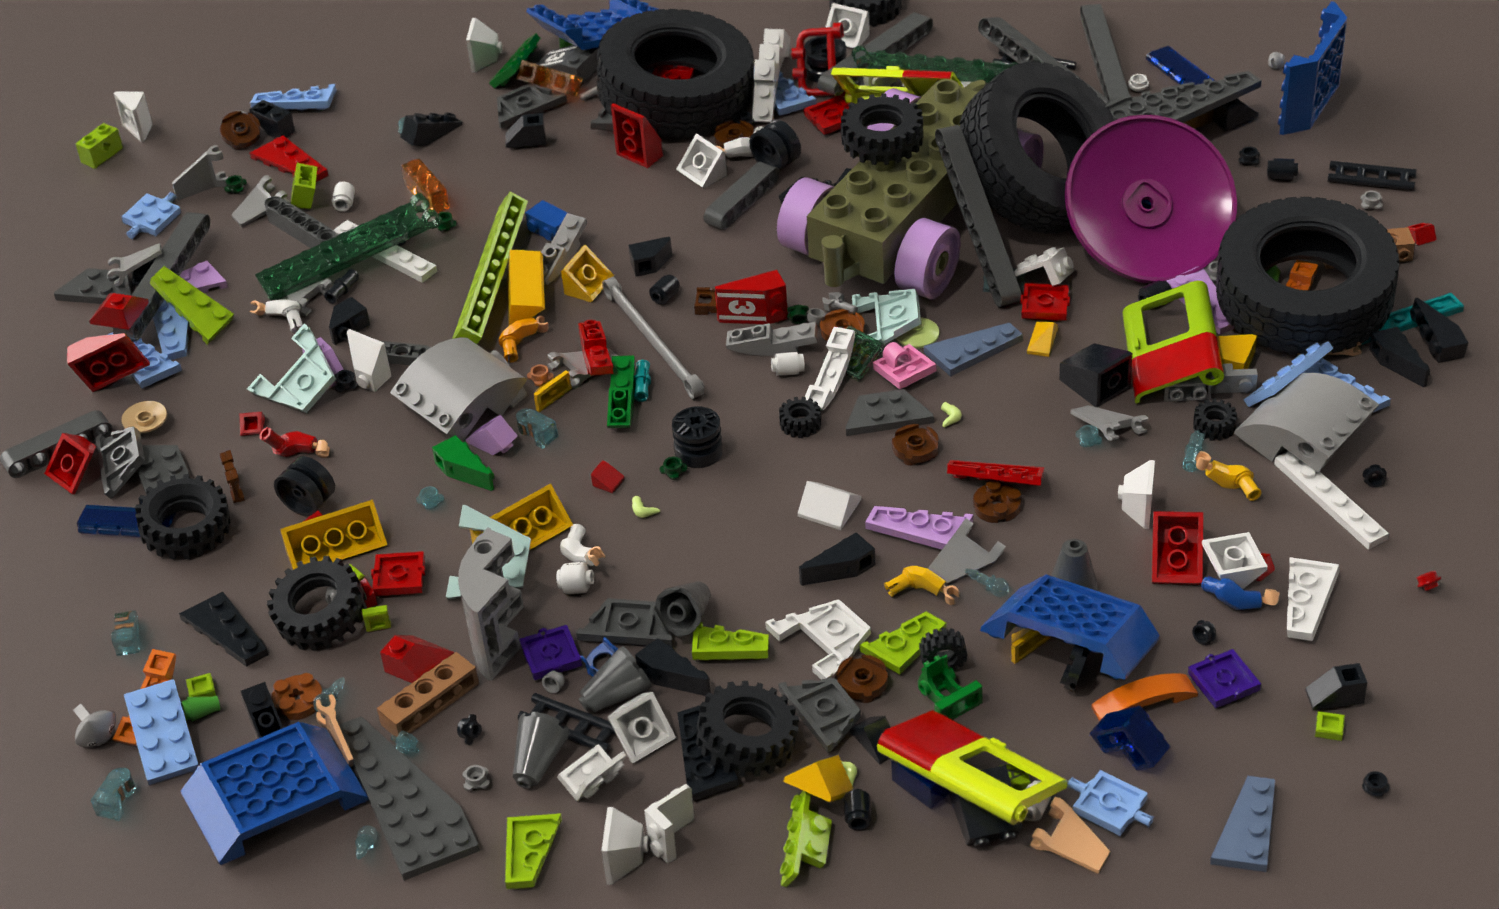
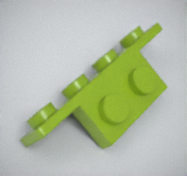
(806, 840)

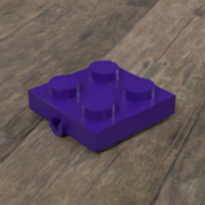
(550, 651)
(1224, 678)

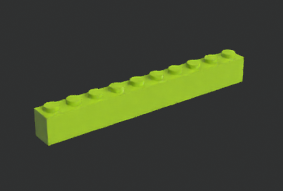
(491, 268)

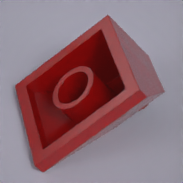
(119, 311)
(70, 461)
(411, 657)

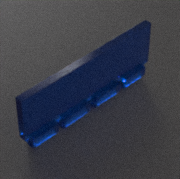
(1176, 66)
(111, 519)

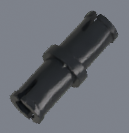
(341, 286)

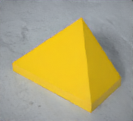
(1042, 338)
(552, 390)
(1025, 642)

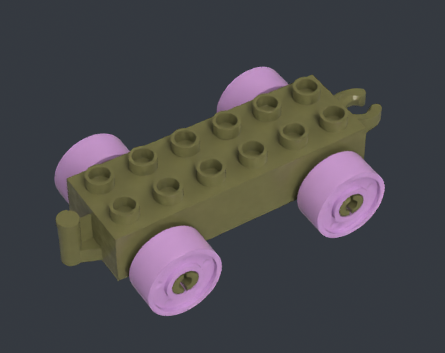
(889, 214)

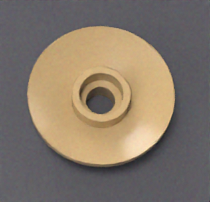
(145, 416)

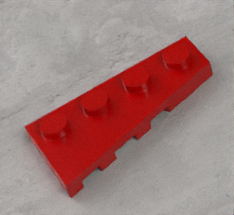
(285, 156)
(1002, 472)

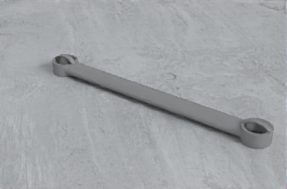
(692, 383)

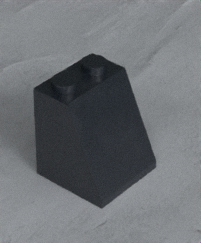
(1097, 373)
(980, 825)

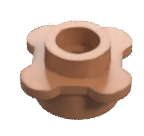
(539, 374)

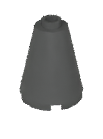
(1075, 564)
(682, 607)
(614, 682)
(536, 747)

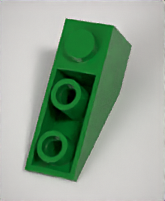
(460, 463)

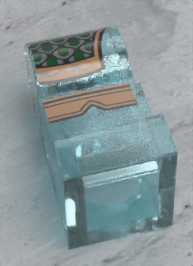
(537, 426)
(126, 628)
(112, 793)

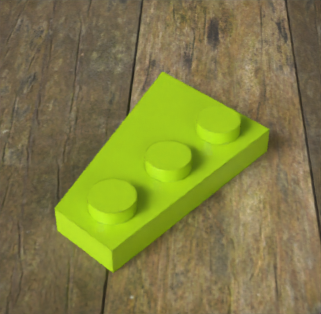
(723, 644)
(901, 646)
(527, 847)

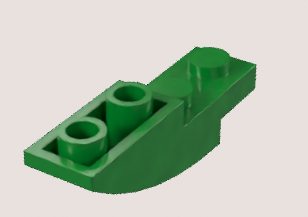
(621, 392)

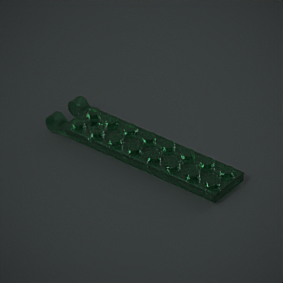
(963, 69)
(348, 249)

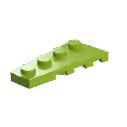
(197, 308)

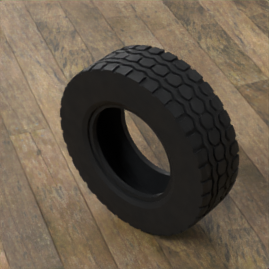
(680, 39)
(1006, 172)
(1314, 231)

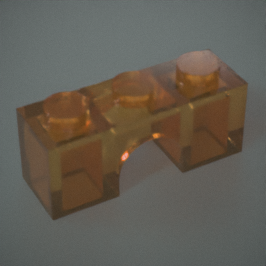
(549, 78)
(421, 180)

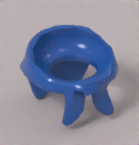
(604, 648)

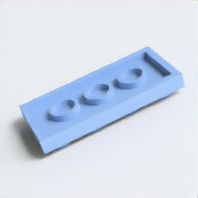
(161, 732)

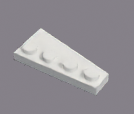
(1308, 595)

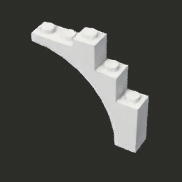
(767, 71)

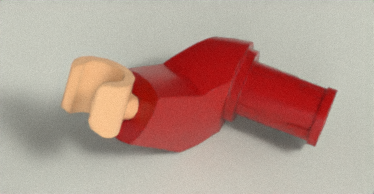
(294, 443)

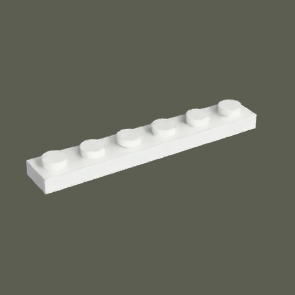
(399, 258)
(1332, 500)

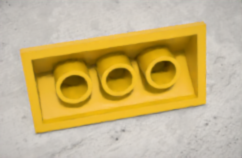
(525, 284)
(535, 516)
(335, 535)

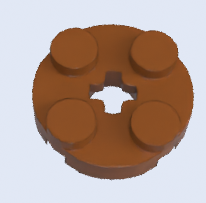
(840, 318)
(295, 685)

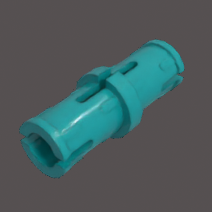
(642, 380)

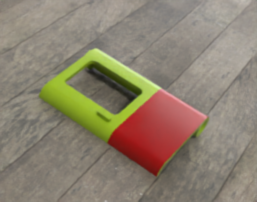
(1177, 357)

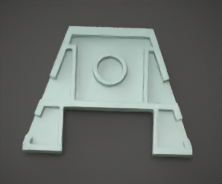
(894, 312)
(304, 381)
(515, 569)

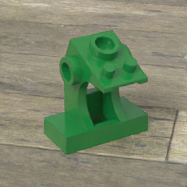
(937, 677)

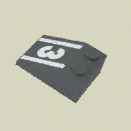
(572, 61)

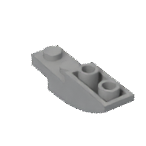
(562, 246)
(767, 342)
(1194, 389)

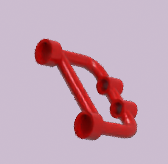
(799, 54)

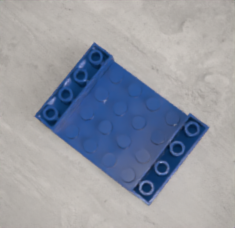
(587, 29)
(1313, 80)
(1079, 618)
(268, 785)

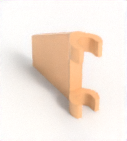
(332, 725)
(1071, 838)

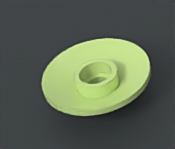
(921, 335)

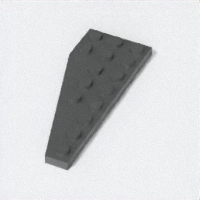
(1186, 100)
(413, 812)

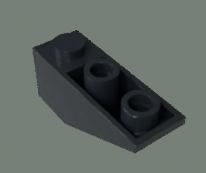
(425, 129)
(1441, 334)
(1397, 354)
(841, 561)
(671, 670)
(261, 710)

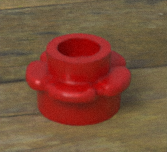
(1428, 580)

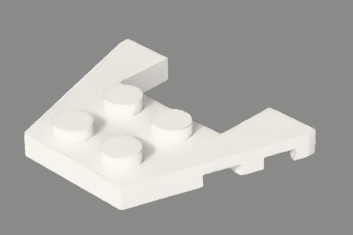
(831, 627)

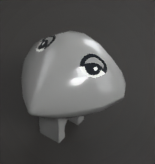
(95, 727)

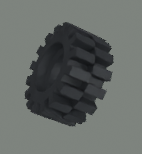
(1215, 410)
(800, 426)
(944, 640)

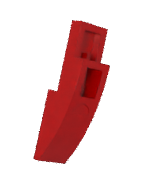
(595, 348)

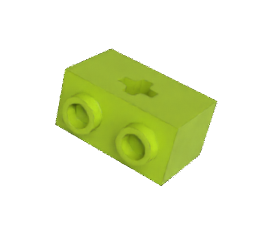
(99, 145)
(303, 186)

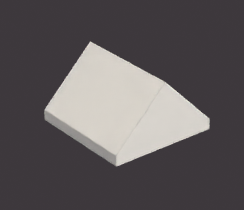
(854, 22)
(134, 113)
(703, 162)
(827, 505)
(1235, 558)

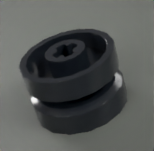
(816, 56)
(775, 144)
(304, 486)

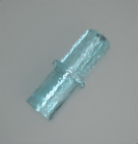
(1191, 451)

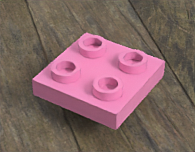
(903, 365)

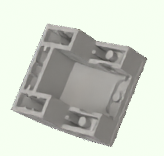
(456, 385)
(1307, 419)
(490, 602)

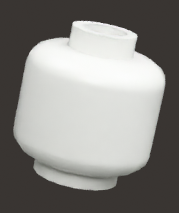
(575, 578)

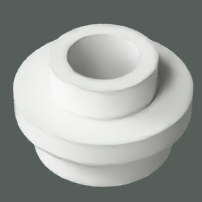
(1138, 82)

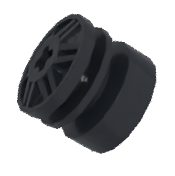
(697, 436)

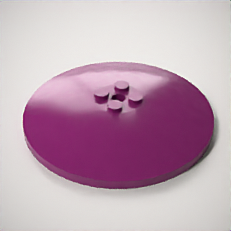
(1173, 170)

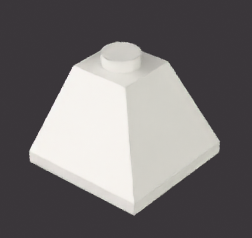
(482, 45)
(368, 360)
(1138, 493)
(641, 726)
(622, 845)

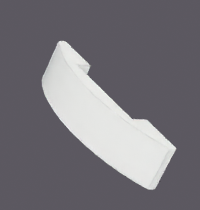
(834, 367)

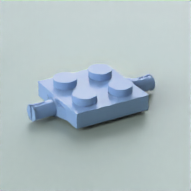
(151, 215)
(1110, 802)

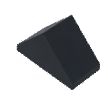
(868, 735)

